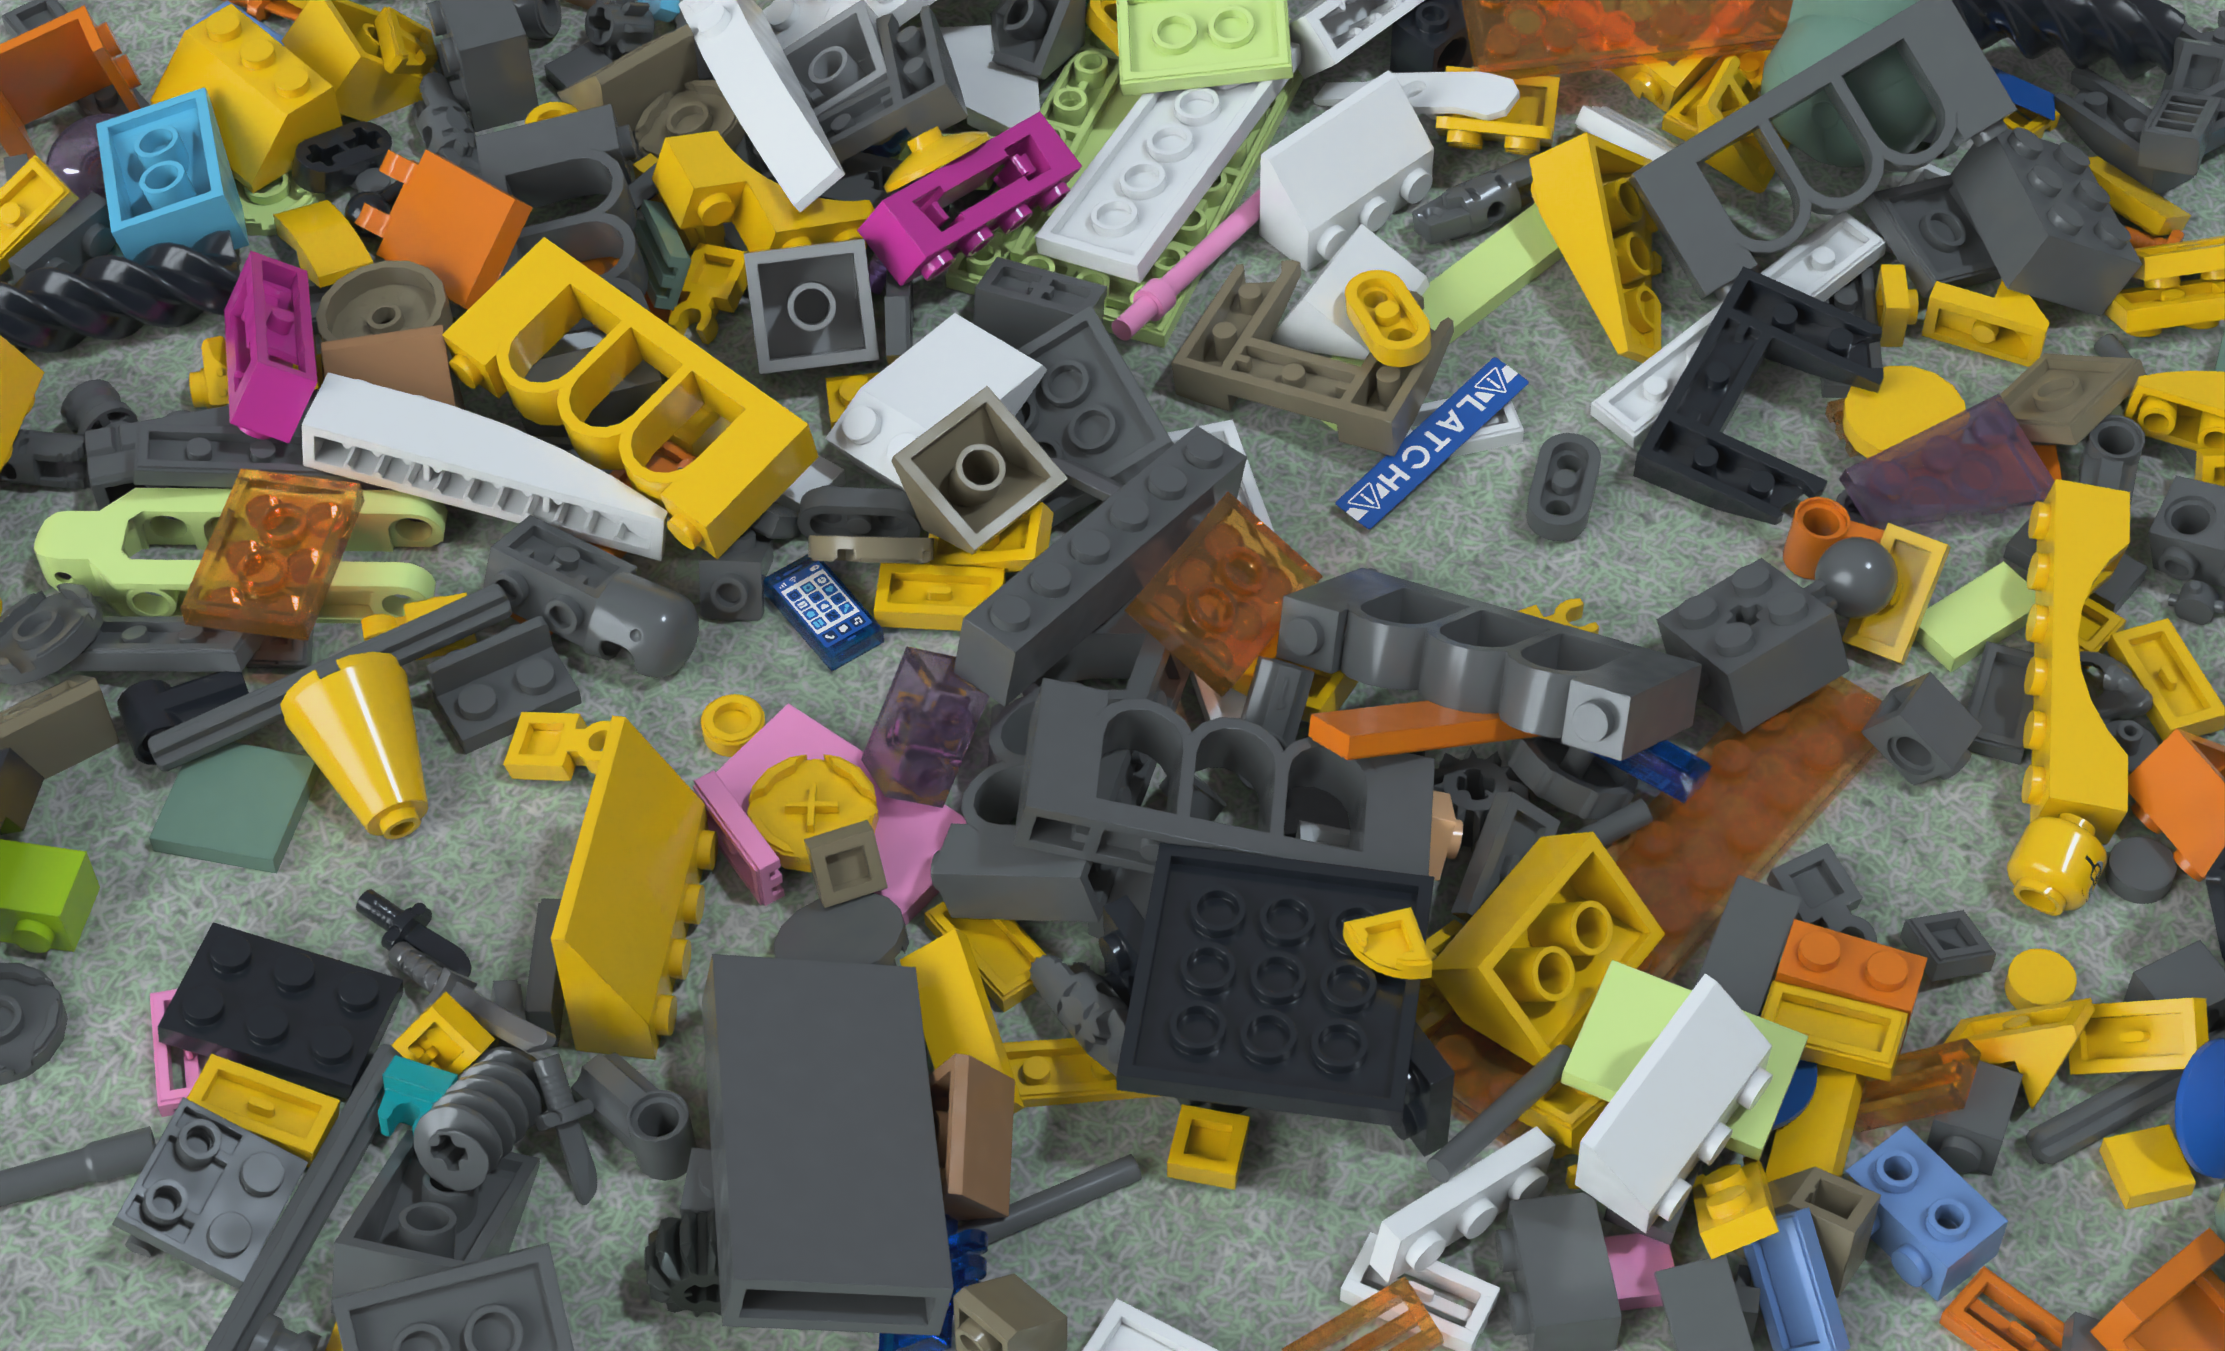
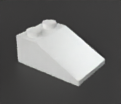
(925, 388)

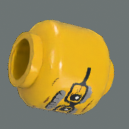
(2056, 864)

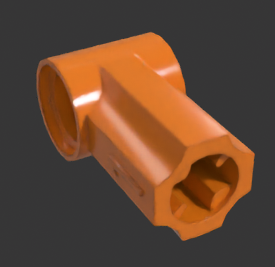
(1814, 528)

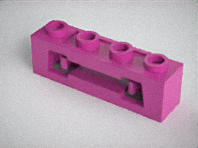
(907, 224)
(265, 335)

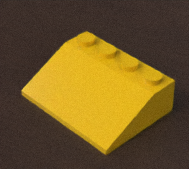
(631, 899)

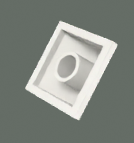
(1320, 316)

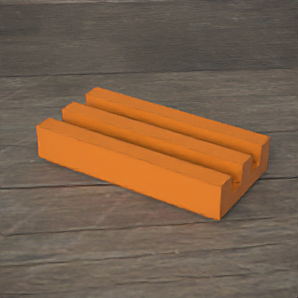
(1982, 1338)

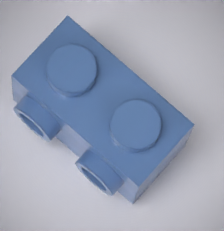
(1927, 1214)

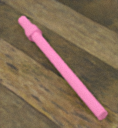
(1160, 294)

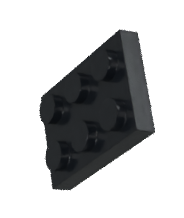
(281, 1010)

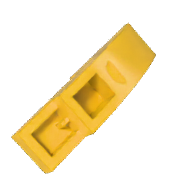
(2181, 408)

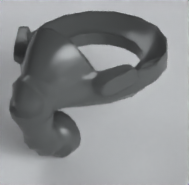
(2123, 694)

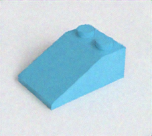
(168, 176)

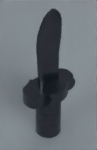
(410, 927)

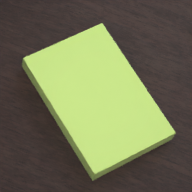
(1201, 43)
(1626, 1022)

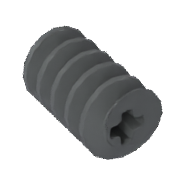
(479, 1118)

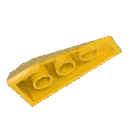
(1603, 236)

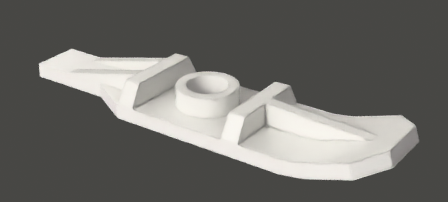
(1442, 93)

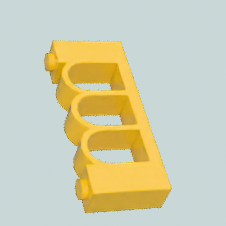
(709, 498)

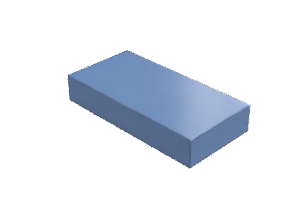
(1796, 1287)

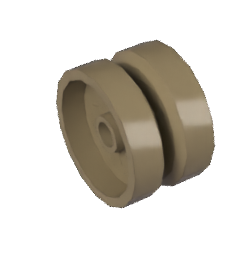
(383, 300)

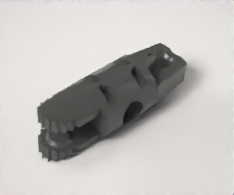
(445, 124)
(1477, 203)
(47, 460)
(1083, 1006)

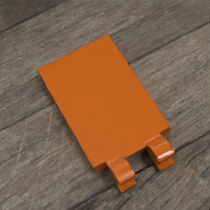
(447, 223)

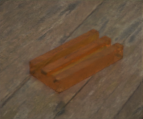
(1913, 1085)
(1369, 1309)

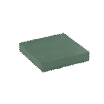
(236, 806)

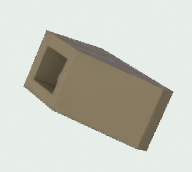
(1840, 1213)
(1007, 1317)

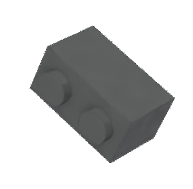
(1559, 1274)

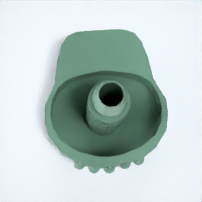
(1881, 87)

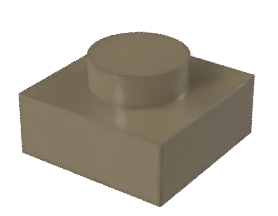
(845, 863)

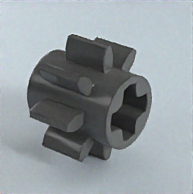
(619, 26)

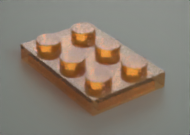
(273, 554)
(1222, 594)

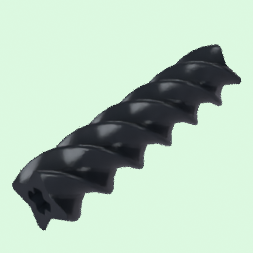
(2127, 31)
(118, 296)

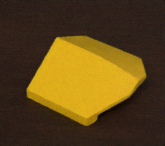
(1745, 159)

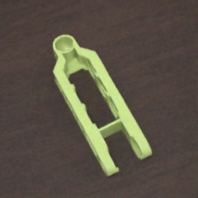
(99, 545)

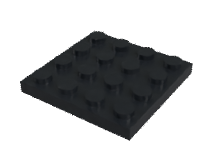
(1257, 994)

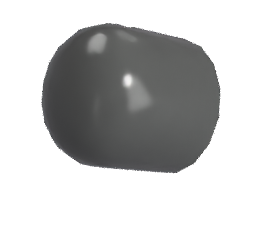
(646, 620)

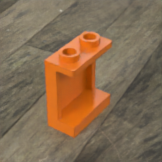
(2174, 1307)

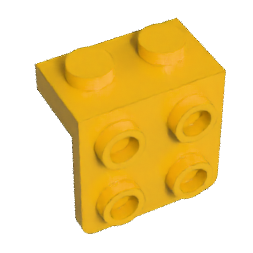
(1522, 130)

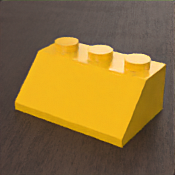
(258, 92)
(1543, 945)

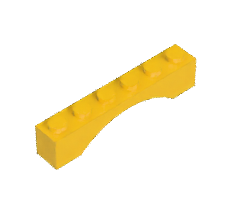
(2074, 756)

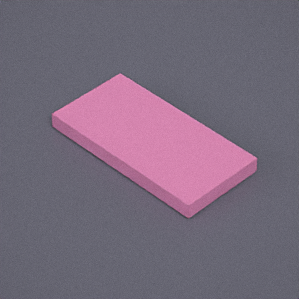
(906, 830)

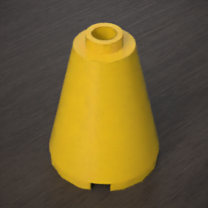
(363, 739)

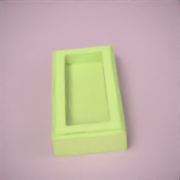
(1976, 613)

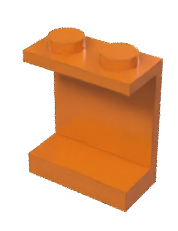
(55, 68)

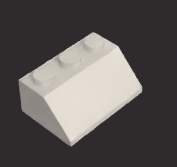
(1344, 172)
(1675, 1108)

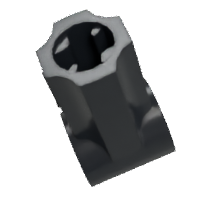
(156, 706)

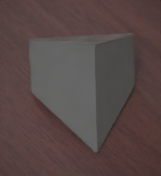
(1037, 34)

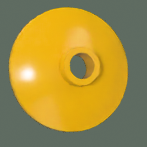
(931, 152)

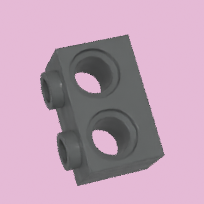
(2190, 532)

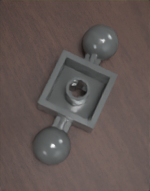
(1770, 638)

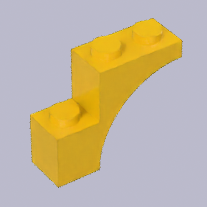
(713, 186)

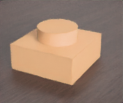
(1445, 833)

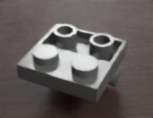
(209, 1194)

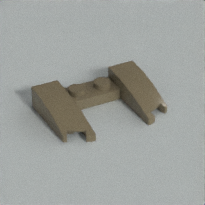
(1233, 358)

